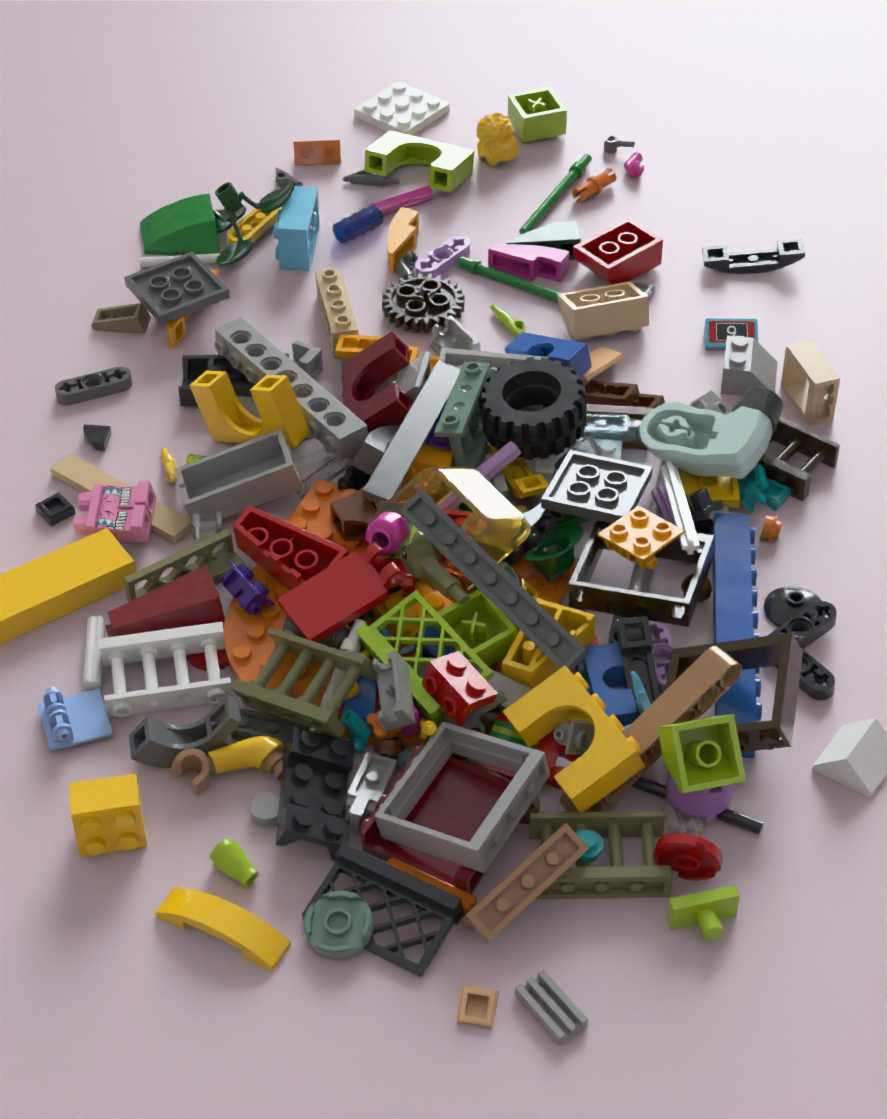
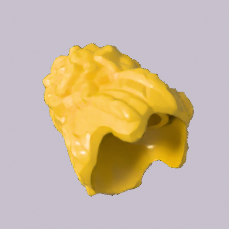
(496, 139)

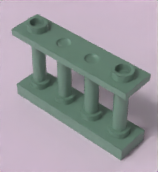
(462, 417)

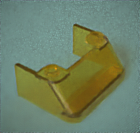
(494, 520)

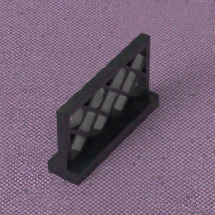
(403, 889)

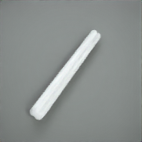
(679, 507)

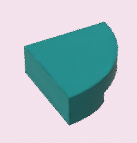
(776, 494)

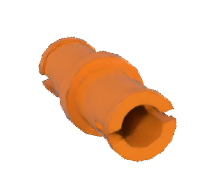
(594, 185)

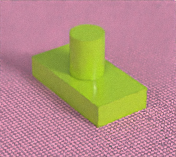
(704, 909)

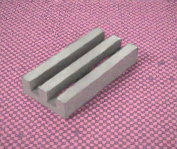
(561, 999)

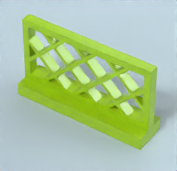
(380, 646)

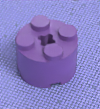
(700, 803)

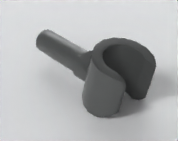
(612, 143)

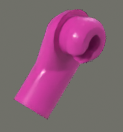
(632, 165)

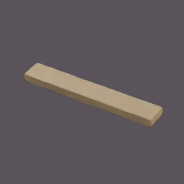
(83, 476)

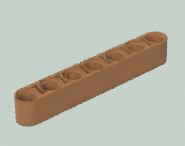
(681, 702)

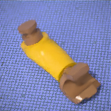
(254, 752)

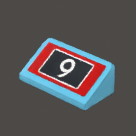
(718, 328)

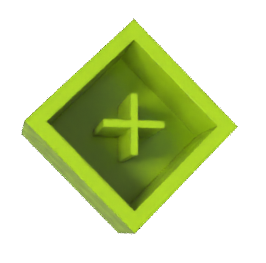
(537, 114)
(481, 627)

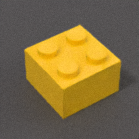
(107, 814)

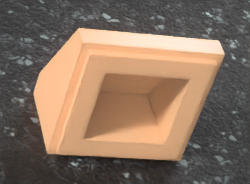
(477, 1005)

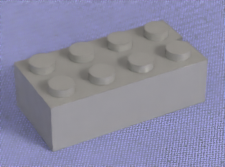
(239, 476)

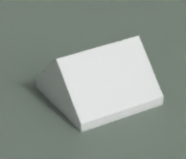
(856, 757)

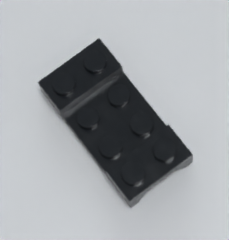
(196, 365)
(314, 790)

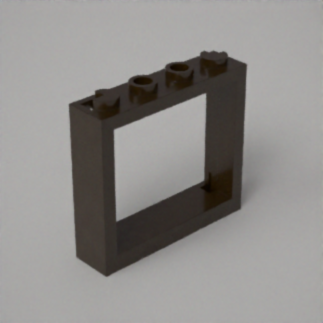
(636, 603)
(753, 654)

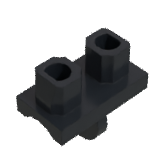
(702, 509)

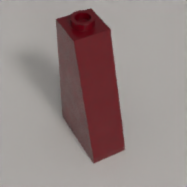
(178, 604)

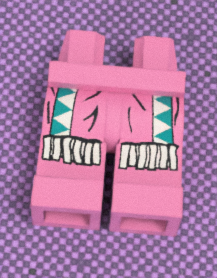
(120, 509)

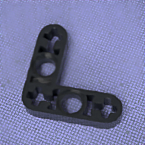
(822, 625)

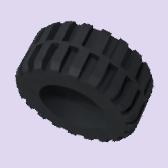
(530, 384)

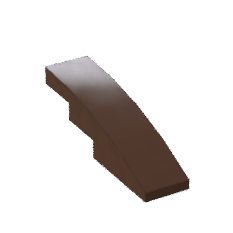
(620, 395)

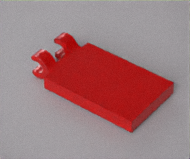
(340, 593)

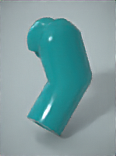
(359, 730)

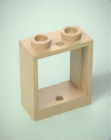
(804, 363)

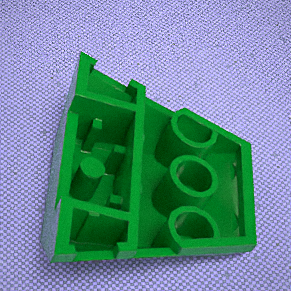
(181, 227)

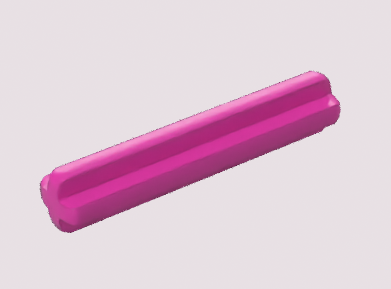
(404, 200)

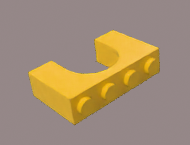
(234, 424)
(610, 756)

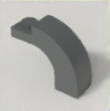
(159, 742)

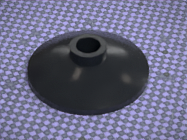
(787, 602)

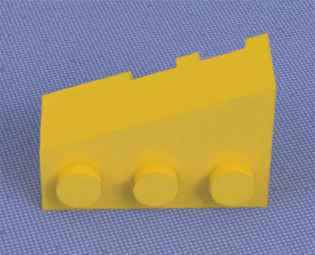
(529, 663)

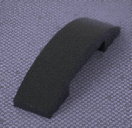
(755, 261)
(635, 647)

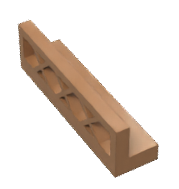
(525, 883)

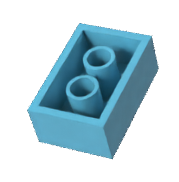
(298, 229)

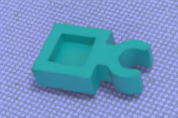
(752, 486)

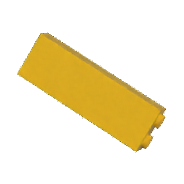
(61, 583)

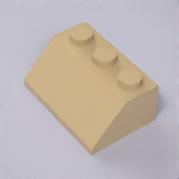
(604, 310)

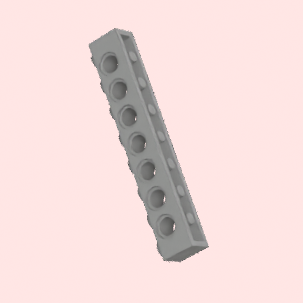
(325, 415)

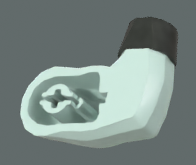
(713, 442)

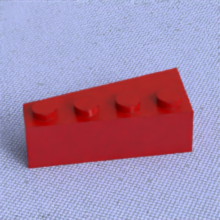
(283, 548)

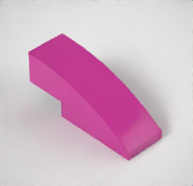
(530, 261)

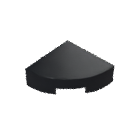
(97, 435)

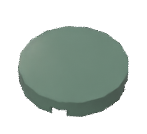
(338, 924)

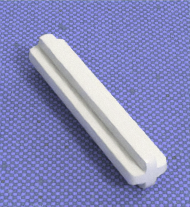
(93, 661)

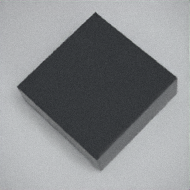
(55, 509)

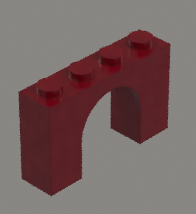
(366, 372)

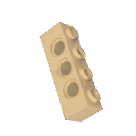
(335, 305)

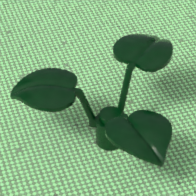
(235, 210)

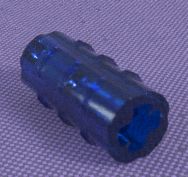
(357, 224)

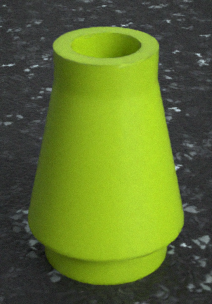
(232, 861)

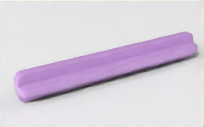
(487, 470)

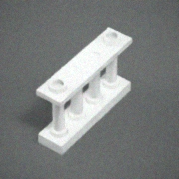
(164, 644)

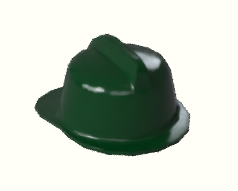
(555, 551)

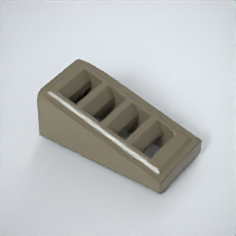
(124, 318)

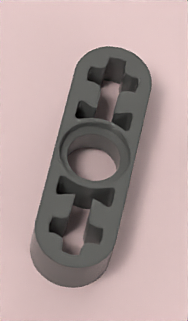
(68, 390)

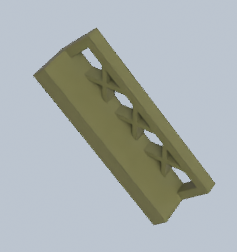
(215, 563)

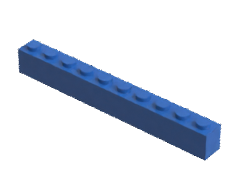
(734, 609)

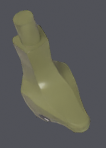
(424, 562)

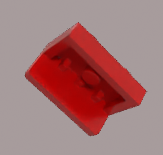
(457, 686)

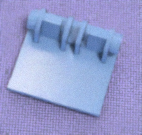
(73, 718)

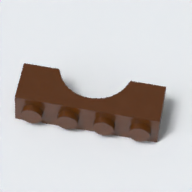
(351, 518)

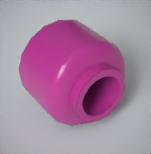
(389, 531)

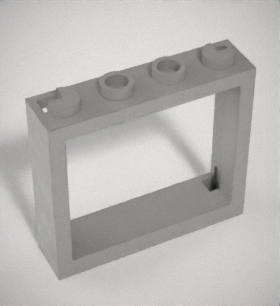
(478, 854)

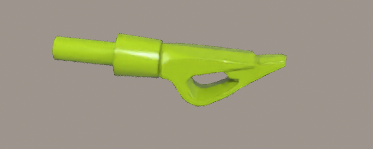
(515, 326)

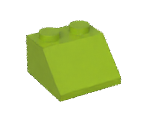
(702, 753)

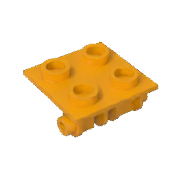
(640, 536)

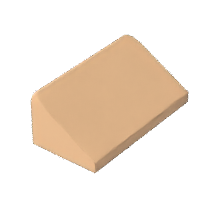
(601, 360)

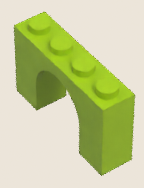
(447, 163)

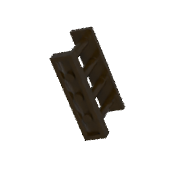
(802, 441)

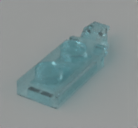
(612, 427)

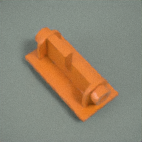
(317, 152)

